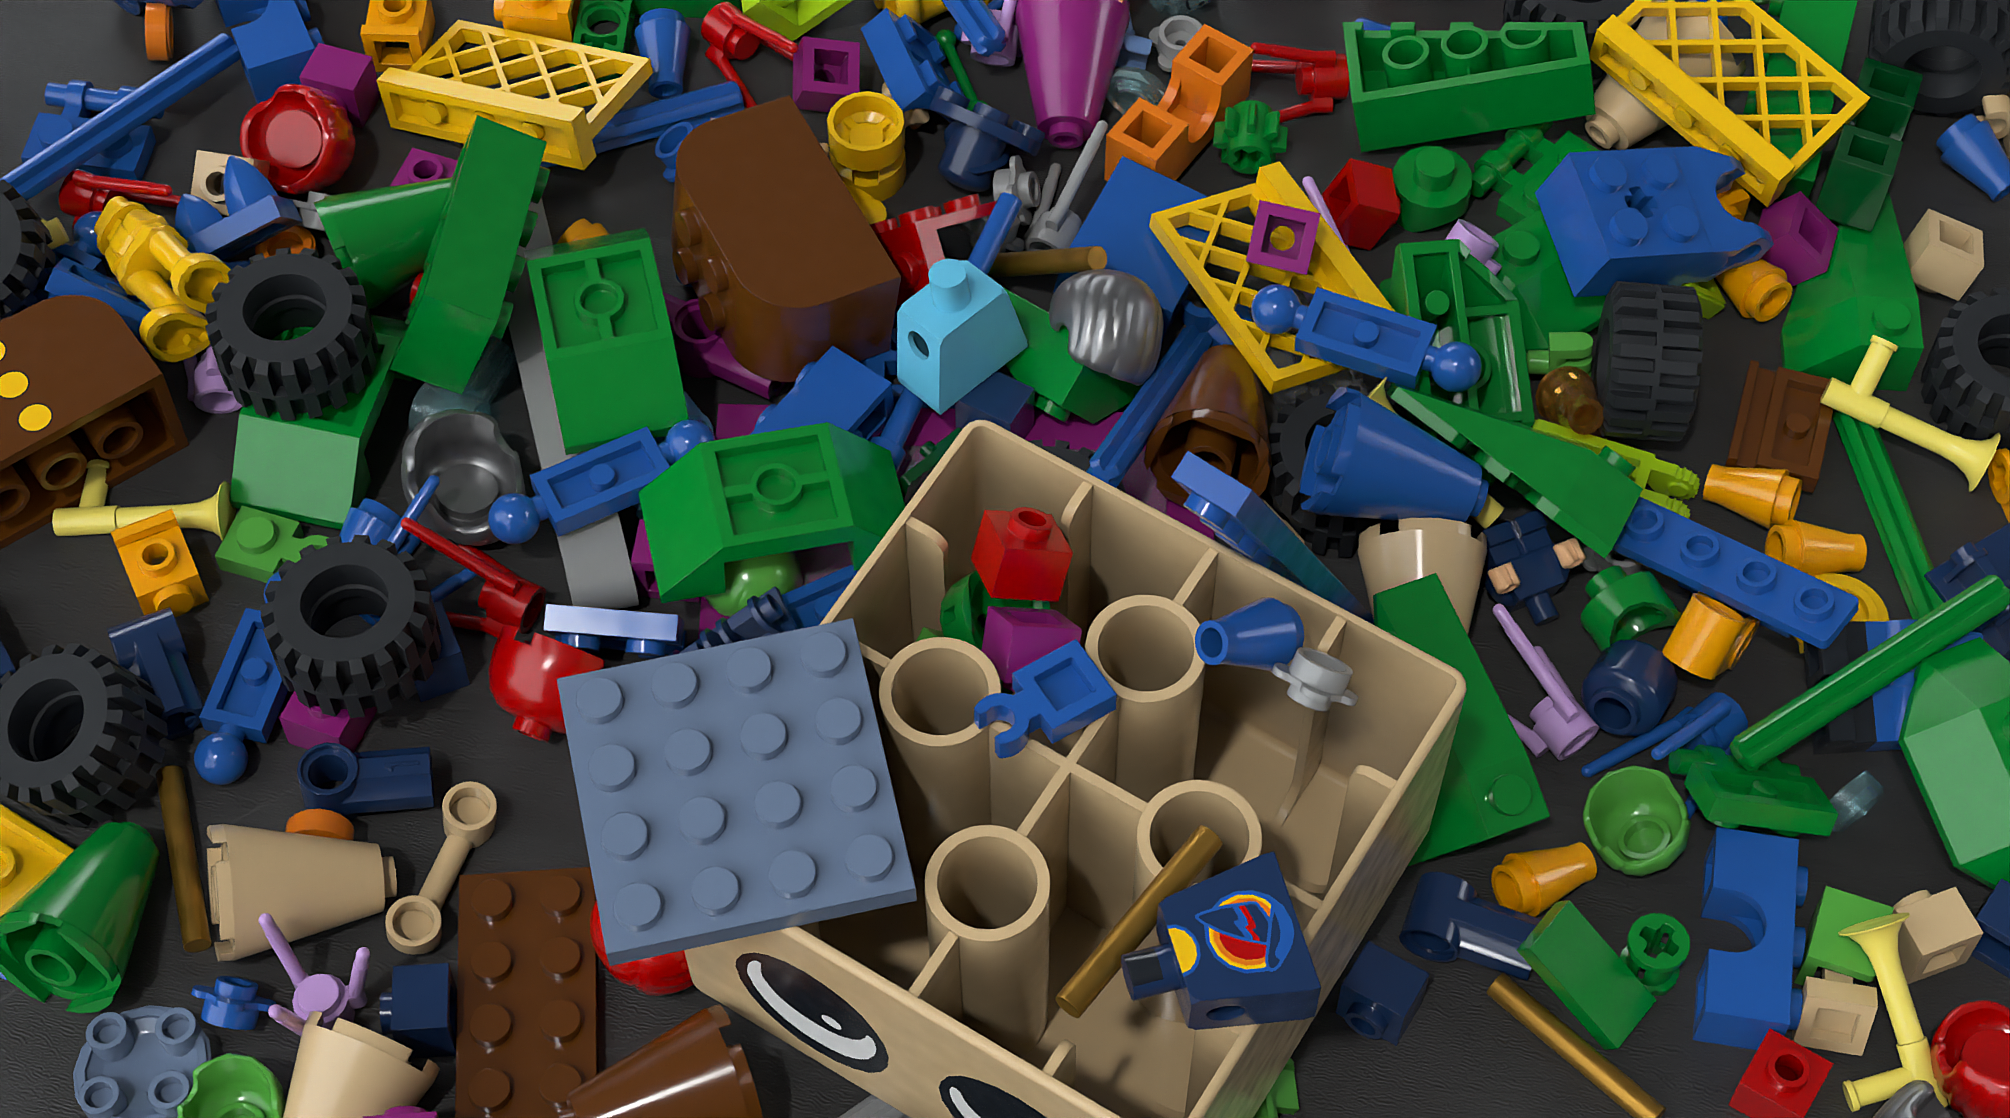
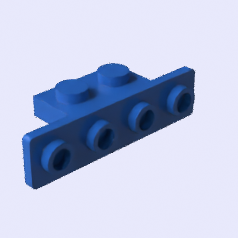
(1736, 575)

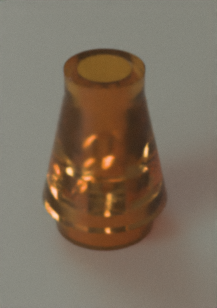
(1570, 400)

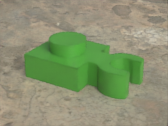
(262, 543)

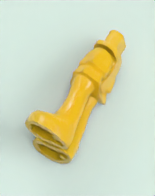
(144, 258)

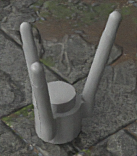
(1060, 225)

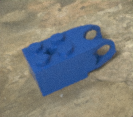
(1646, 218)

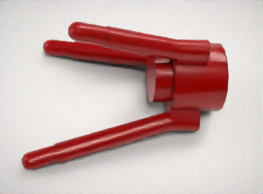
(738, 37)
(1317, 74)
(89, 192)
(504, 595)

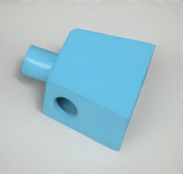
(955, 334)

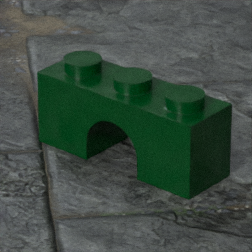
(1869, 146)

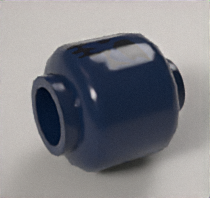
(1629, 688)

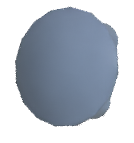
(139, 1062)

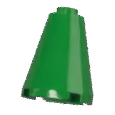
(384, 233)
(81, 920)

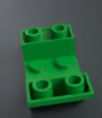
(606, 338)
(317, 464)
(766, 499)

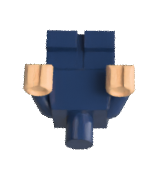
(1526, 566)

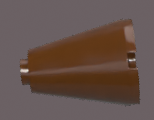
(1216, 418)
(674, 1076)

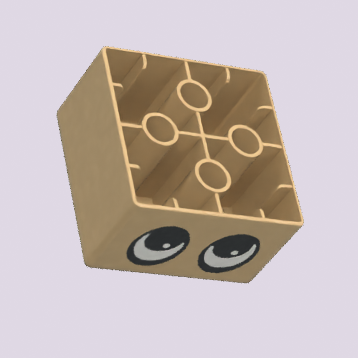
(1045, 850)

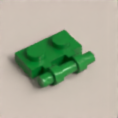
(1518, 191)
(1766, 798)

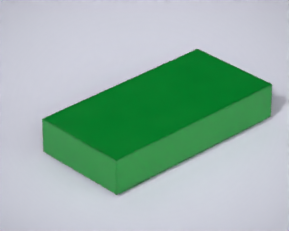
(1586, 975)

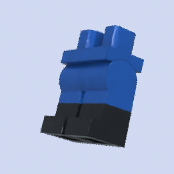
(1877, 719)

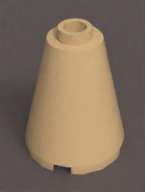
(1623, 118)
(1423, 549)
(296, 879)
(352, 1073)

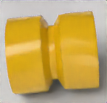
(868, 143)

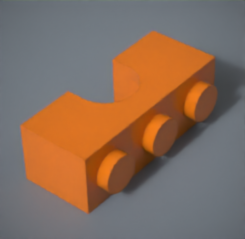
(1204, 81)

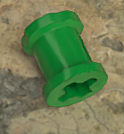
(1646, 939)

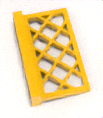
(447, 108)
(1703, 117)
(1329, 268)

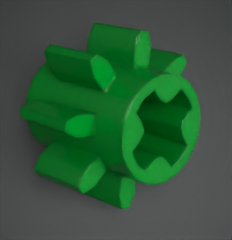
(1250, 136)

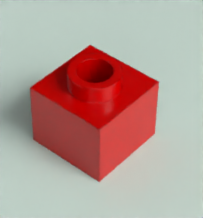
(1363, 202)
(1021, 555)
(1780, 1080)

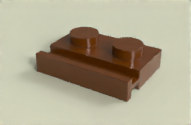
(1781, 423)

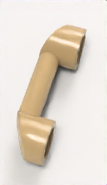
(468, 822)

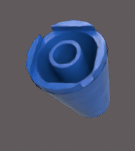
(1386, 467)

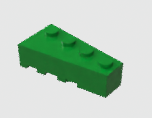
(1826, 31)
(1464, 79)
(473, 256)

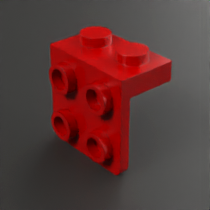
(917, 244)

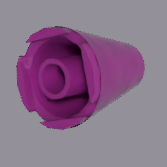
(1070, 62)

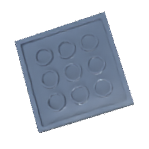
(734, 791)

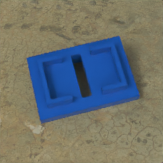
(907, 59)

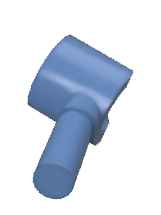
(1134, 50)

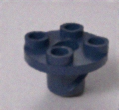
(979, 140)

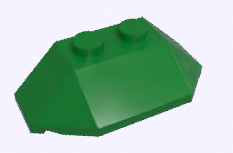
(1540, 284)
(1471, 306)
(1960, 754)

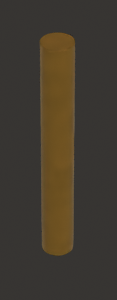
(1048, 261)
(183, 859)
(1137, 922)
(1574, 1049)

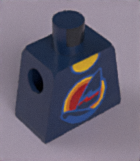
(1229, 951)

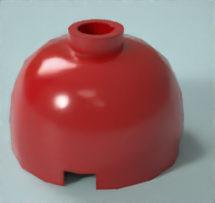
(526, 680)

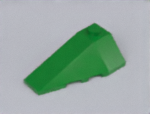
(1859, 296)
(1059, 380)
(1561, 477)
(1488, 771)

